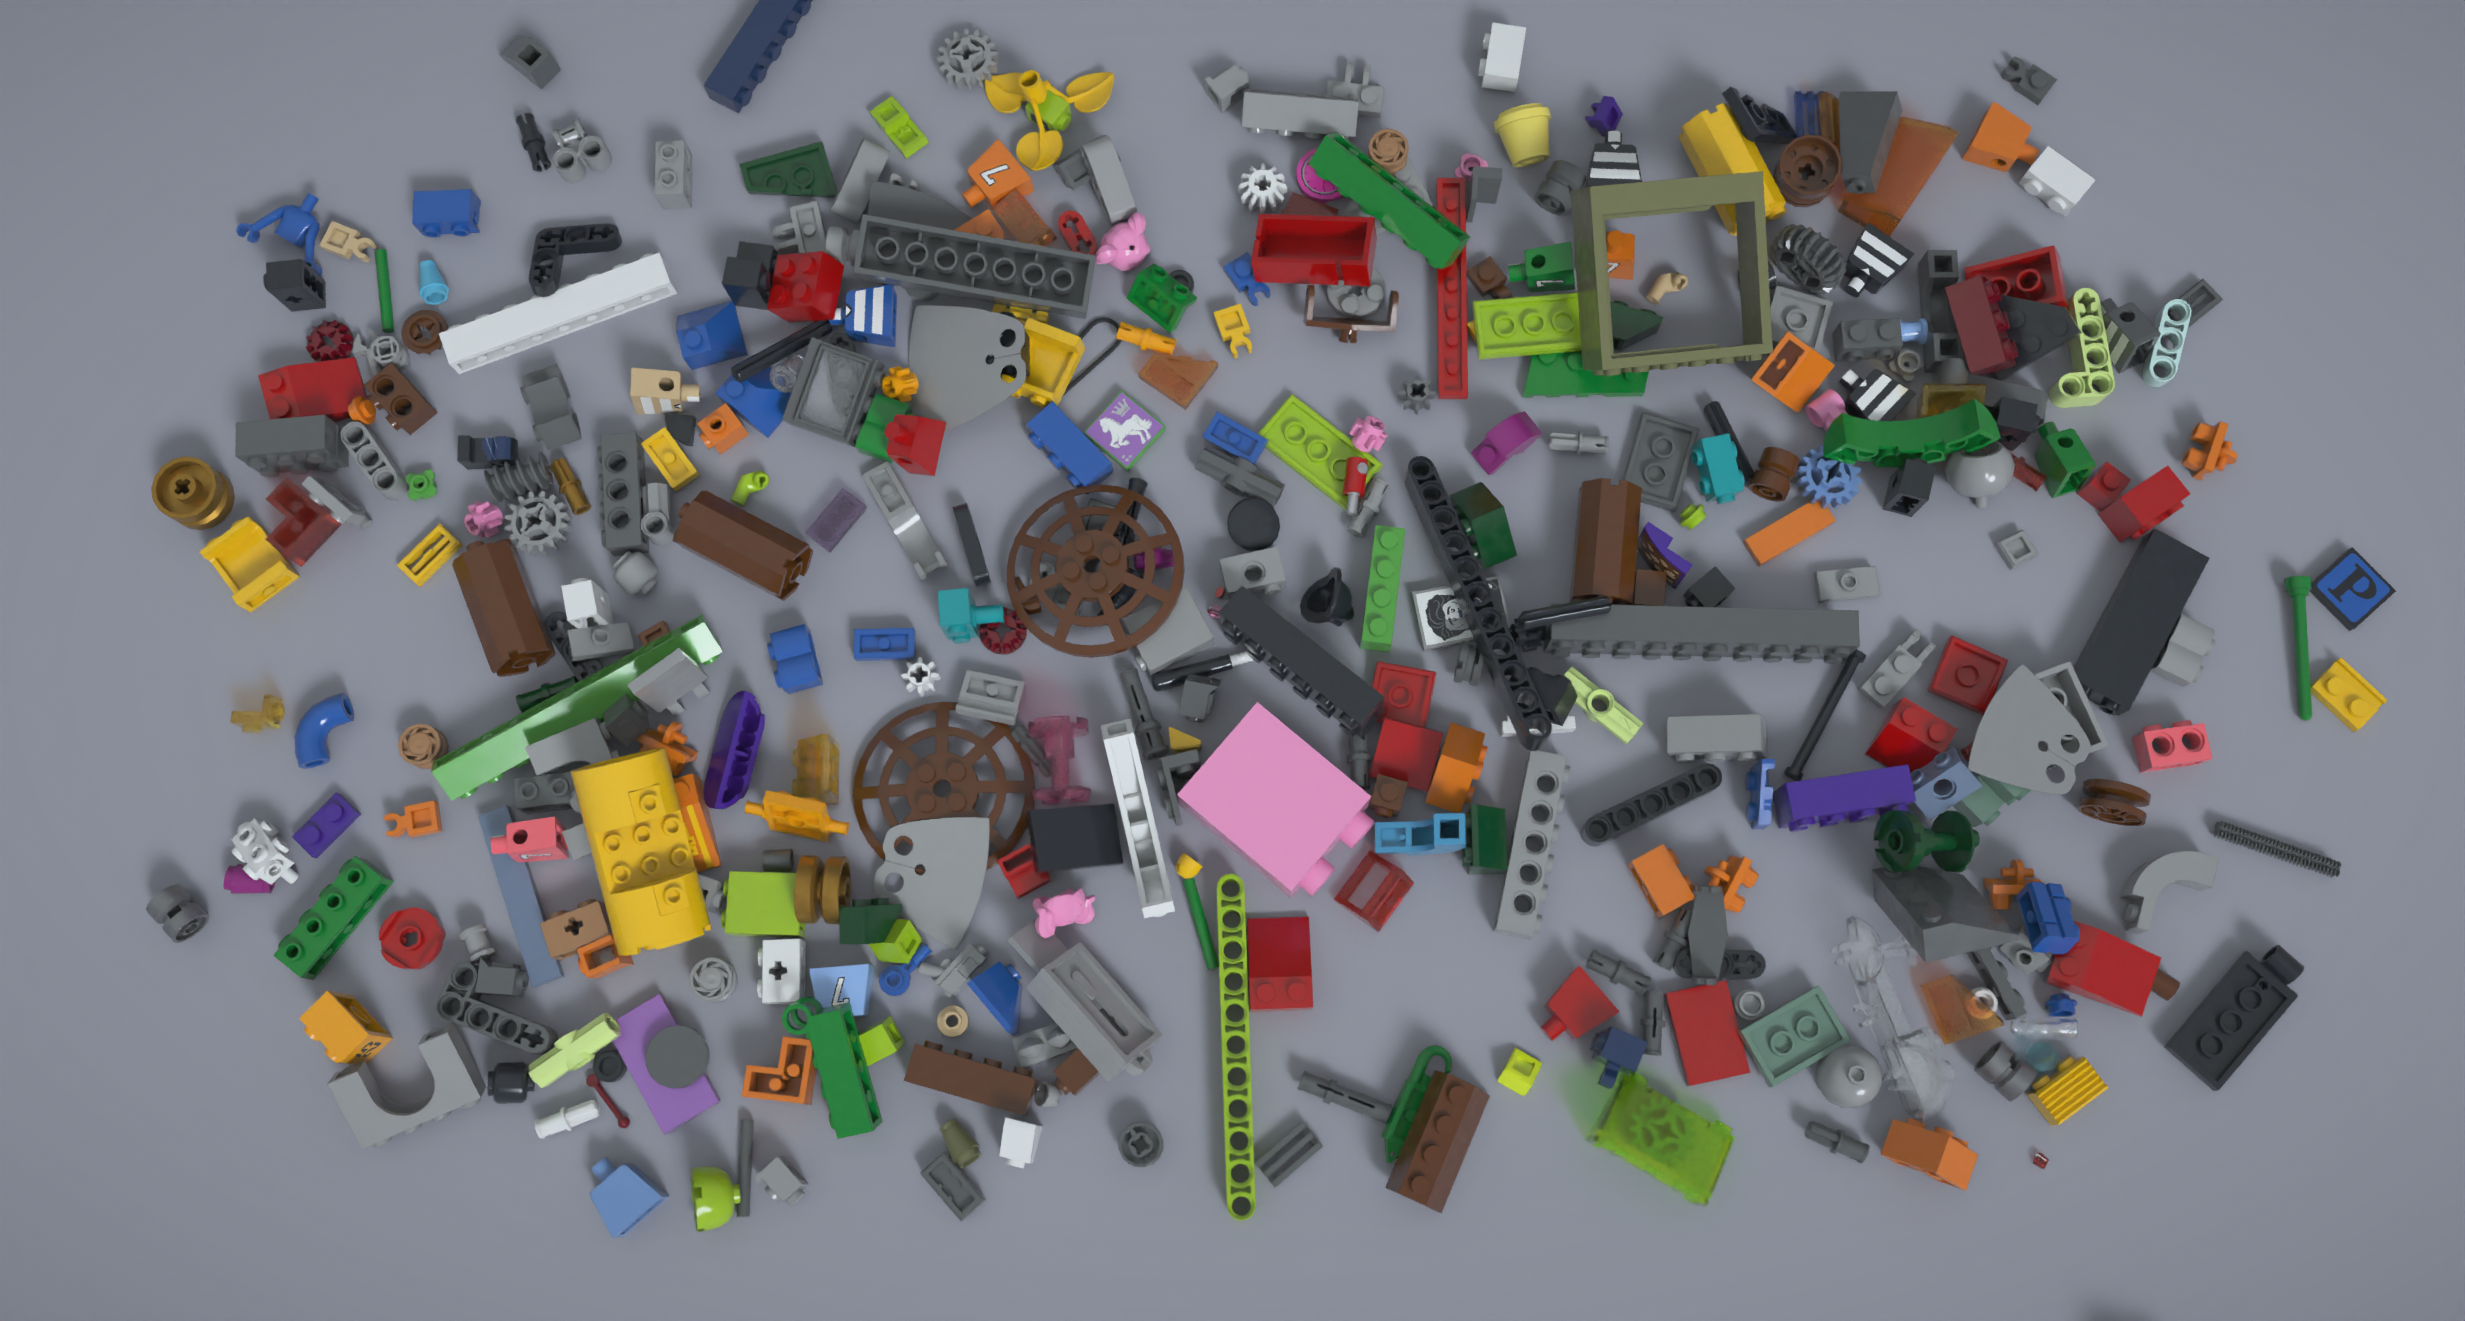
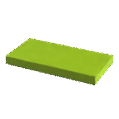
(1527, 325)
(1313, 448)

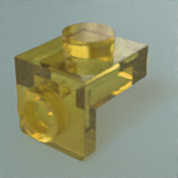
(254, 721)

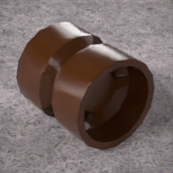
(1774, 474)

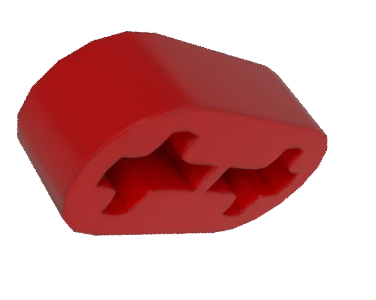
(1083, 232)

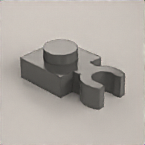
(2032, 83)

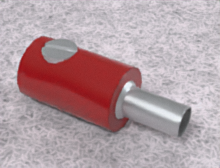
(1354, 482)

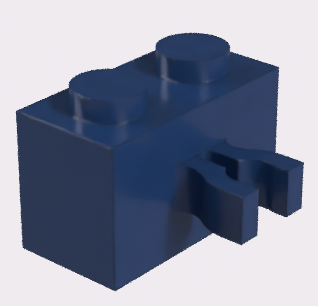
(1617, 1052)

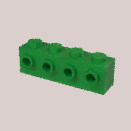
(333, 918)

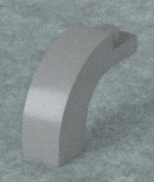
(2143, 887)

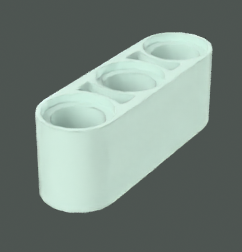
(2176, 333)

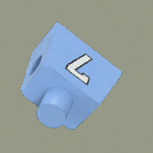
(844, 985)

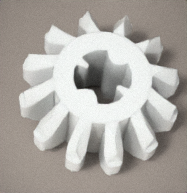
(1262, 178)

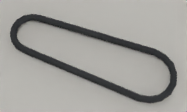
(1108, 352)

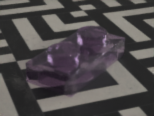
(836, 520)

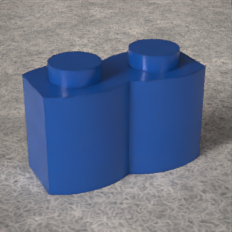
(795, 659)

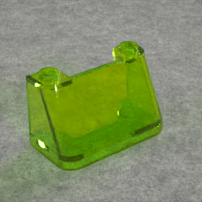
(1662, 1138)

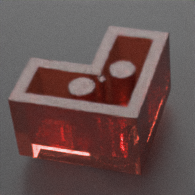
(305, 525)

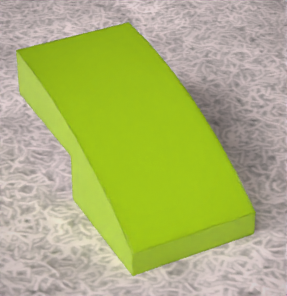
(899, 127)

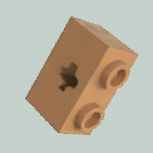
(559, 929)

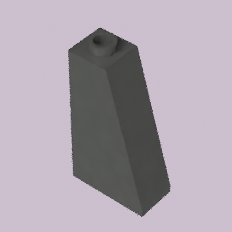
(1866, 136)

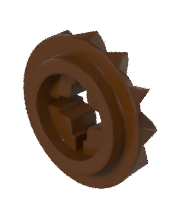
(412, 334)

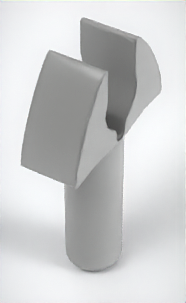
(360, 349)

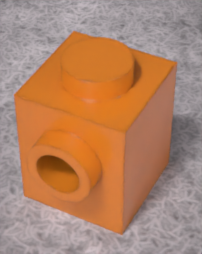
(721, 429)

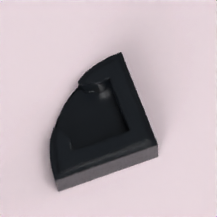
(681, 427)

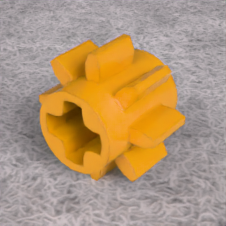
(900, 384)

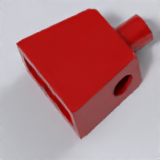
(915, 443)
(1577, 1007)

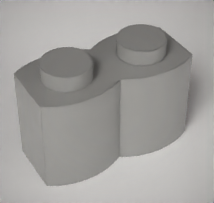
(2184, 651)

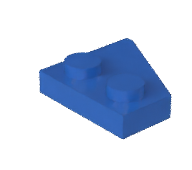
(1761, 794)

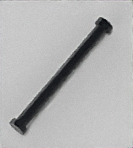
(1824, 715)

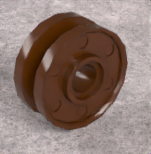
(2114, 802)

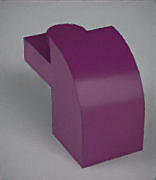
(1505, 440)

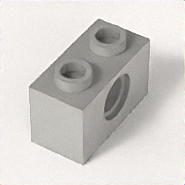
(1264, 561)

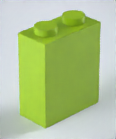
(760, 905)

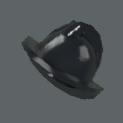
(1328, 600)

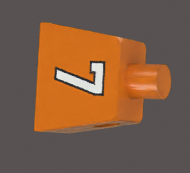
(995, 176)
(1620, 254)

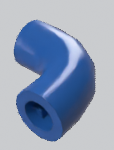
(316, 725)

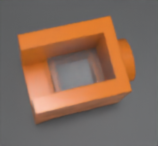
(601, 958)

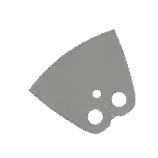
(2013, 726)
(955, 870)

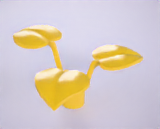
(1009, 90)

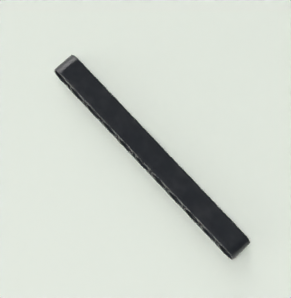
(1477, 613)

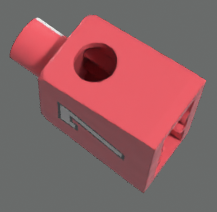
(532, 840)

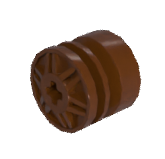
(1817, 158)

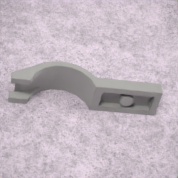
(904, 519)

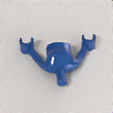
(295, 226)

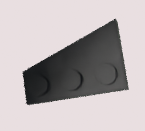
(1759, 122)

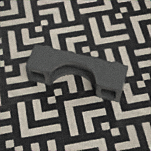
(1935, 272)

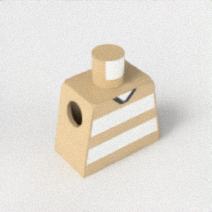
(660, 391)

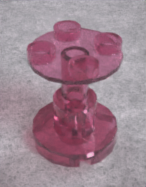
(1059, 748)

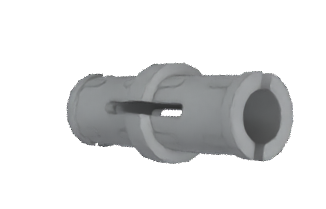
(1368, 507)

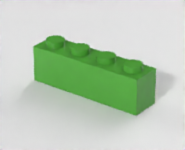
(1382, 588)

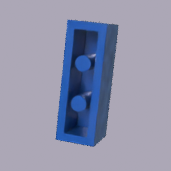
(1068, 447)

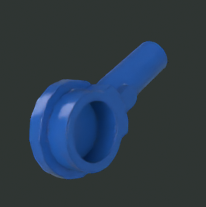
(896, 979)

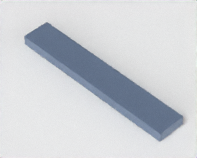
(521, 902)

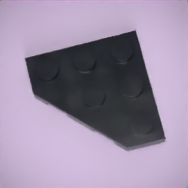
(2035, 329)

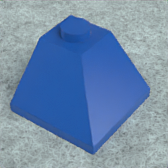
(710, 335)
(755, 401)
(1001, 994)

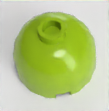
(712, 1197)

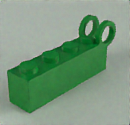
(840, 1064)

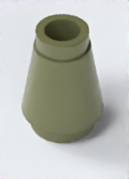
(960, 1144)

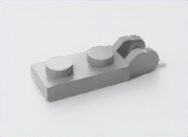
(1895, 671)

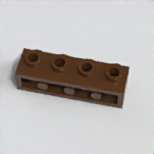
(971, 1079)

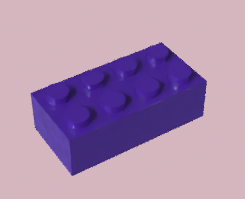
(1843, 797)

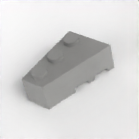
(1717, 738)

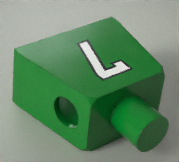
(1546, 268)

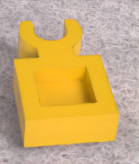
(1233, 326)

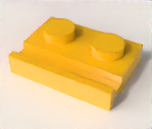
(2347, 694)

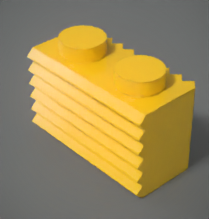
(2066, 1089)

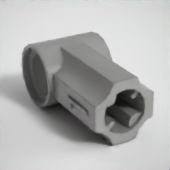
(656, 512)

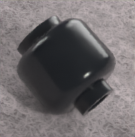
(510, 1082)

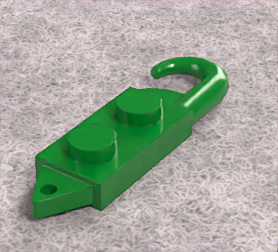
(1409, 1100)

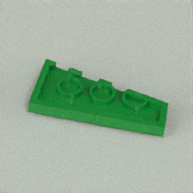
(1564, 375)

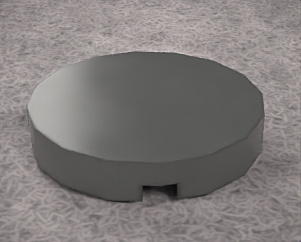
(677, 1057)

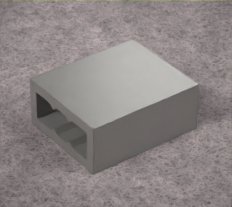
(1176, 640)

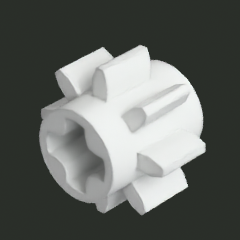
(914, 671)

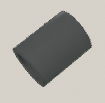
(778, 860)

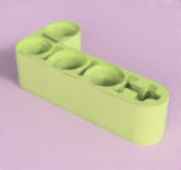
(2088, 315)

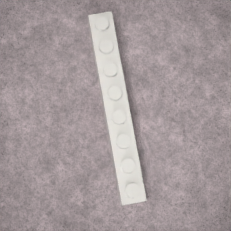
(564, 312)

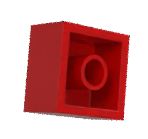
(805, 287)
(2145, 505)

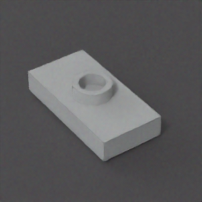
(1847, 584)
(600, 641)

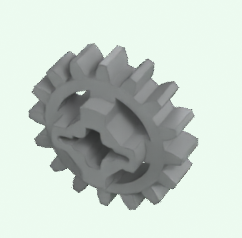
(968, 59)
(539, 509)

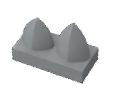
(1042, 1045)

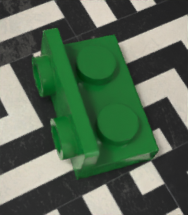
(1160, 296)

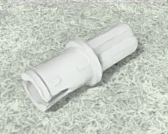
(566, 1118)

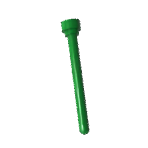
(2298, 589)

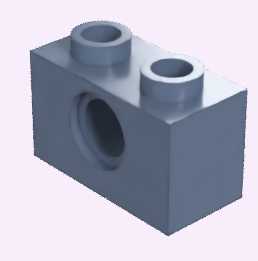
(1937, 797)

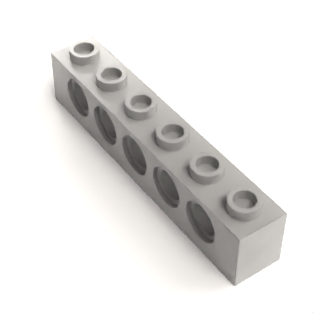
(1508, 918)

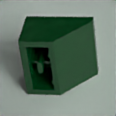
(1485, 840)

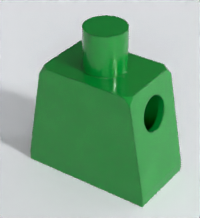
(2062, 459)

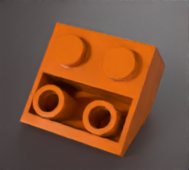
(1792, 372)

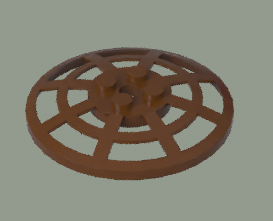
(1100, 584)
(943, 767)

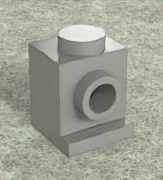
(1227, 87)
(782, 1181)

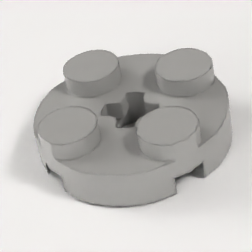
(1353, 306)

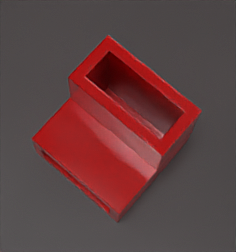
(1020, 871)

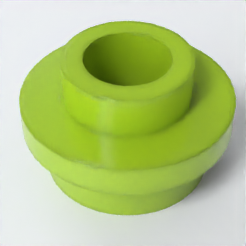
(1692, 516)

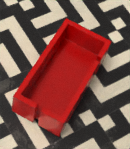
(1314, 249)

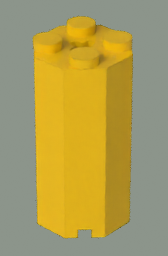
(1720, 148)

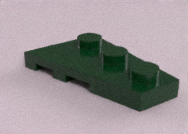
(791, 173)

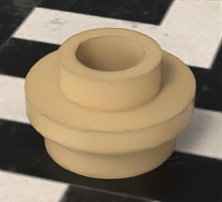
(961, 1026)

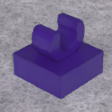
(1606, 115)

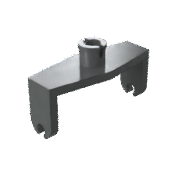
(1707, 934)

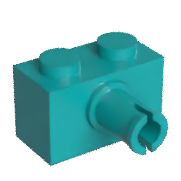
(961, 617)

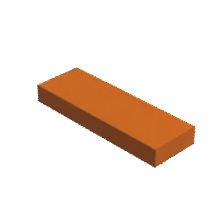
(1788, 532)

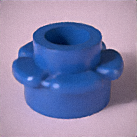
(2061, 1005)

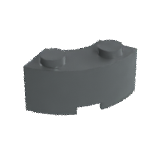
(550, 406)

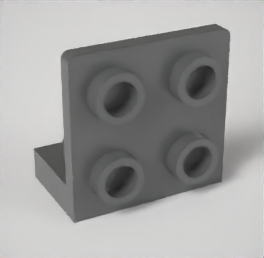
(1179, 765)

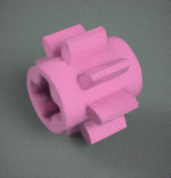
(1368, 434)
(483, 519)

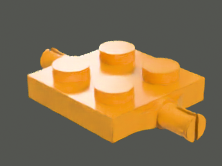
(797, 816)

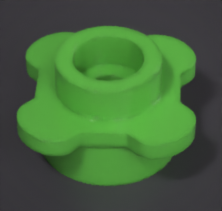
(427, 491)

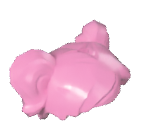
(1116, 243)
(1062, 911)

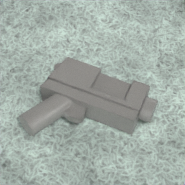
(955, 974)

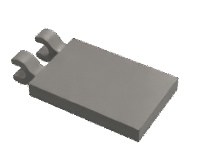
(669, 681)

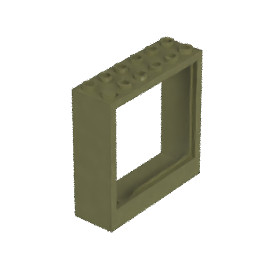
(1598, 203)

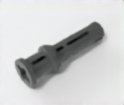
(1147, 727)

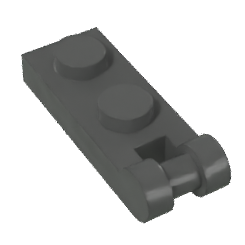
(1995, 979)

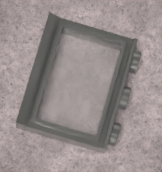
(833, 392)

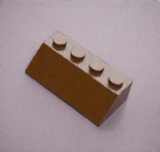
(1438, 1140)

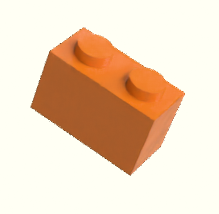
(1661, 880)

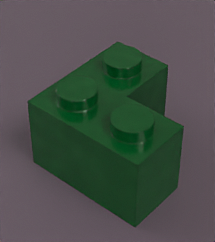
(1484, 524)

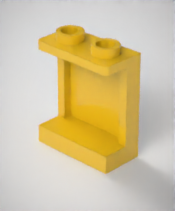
(1052, 363)
(249, 564)

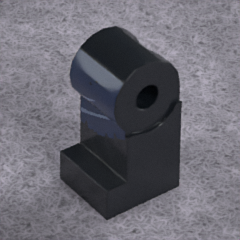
(486, 452)

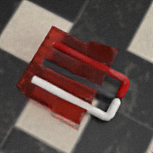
(2040, 1160)

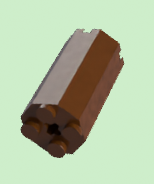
(1606, 541)
(742, 544)
(503, 607)

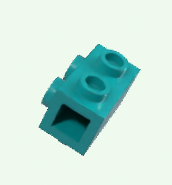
(1717, 468)

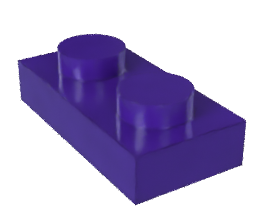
(326, 825)

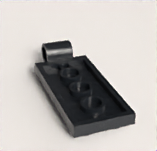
(2236, 1016)

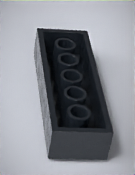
(1302, 663)

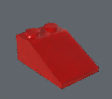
(2027, 276)
(313, 389)
(1280, 964)
(2106, 970)

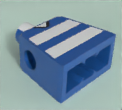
(869, 315)

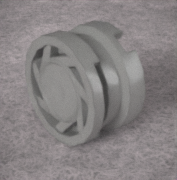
(713, 980)

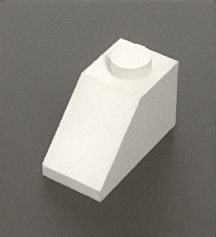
(1019, 1142)

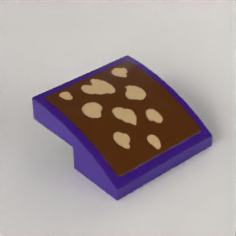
(1654, 549)

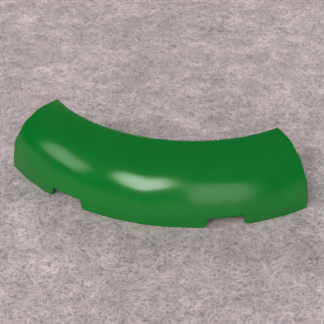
(1924, 438)

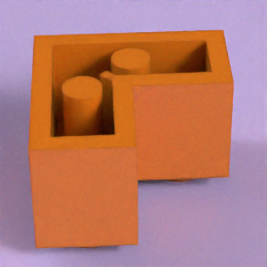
(1457, 766)
(789, 1082)
(1930, 1152)

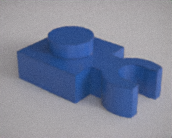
(1242, 277)

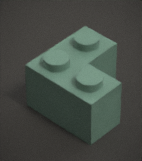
(1984, 802)

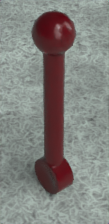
(593, 1081)

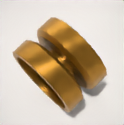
(193, 493)
(821, 888)

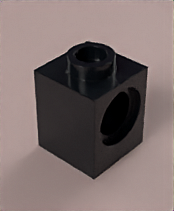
(1709, 590)

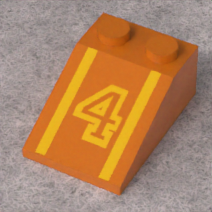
(697, 823)

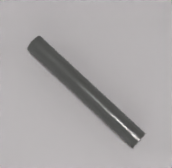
(745, 1167)

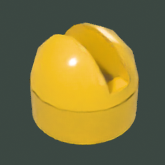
(1187, 867)

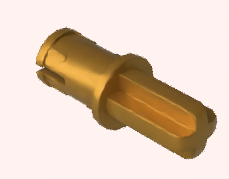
(570, 486)

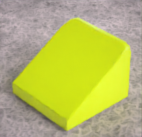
(1519, 1072)

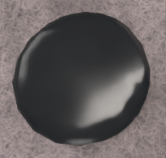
(1253, 524)

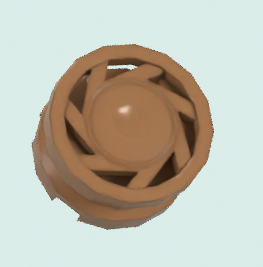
(1389, 150)
(422, 745)

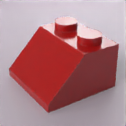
(1910, 737)

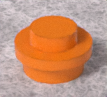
(362, 410)

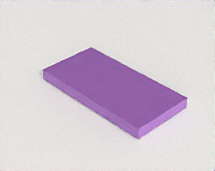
(668, 1105)

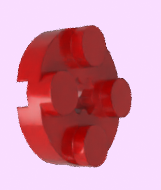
(394, 943)

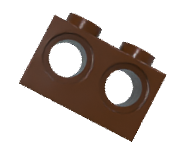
(402, 397)

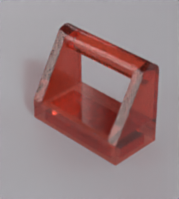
(1384, 899)

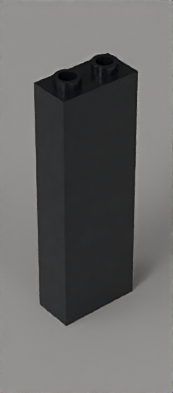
(2138, 621)

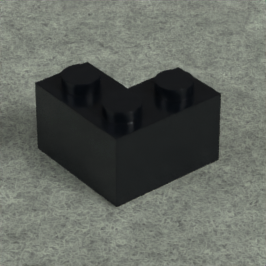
(750, 275)

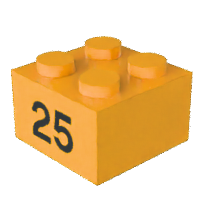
(344, 1028)

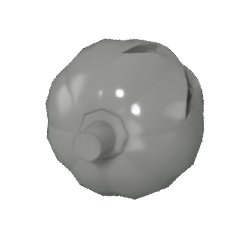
(1980, 472)

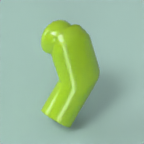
(748, 484)

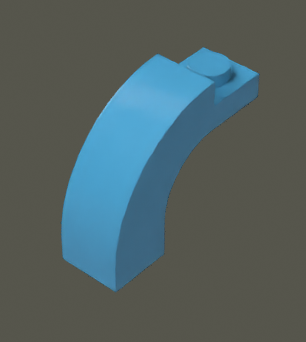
(1433, 836)

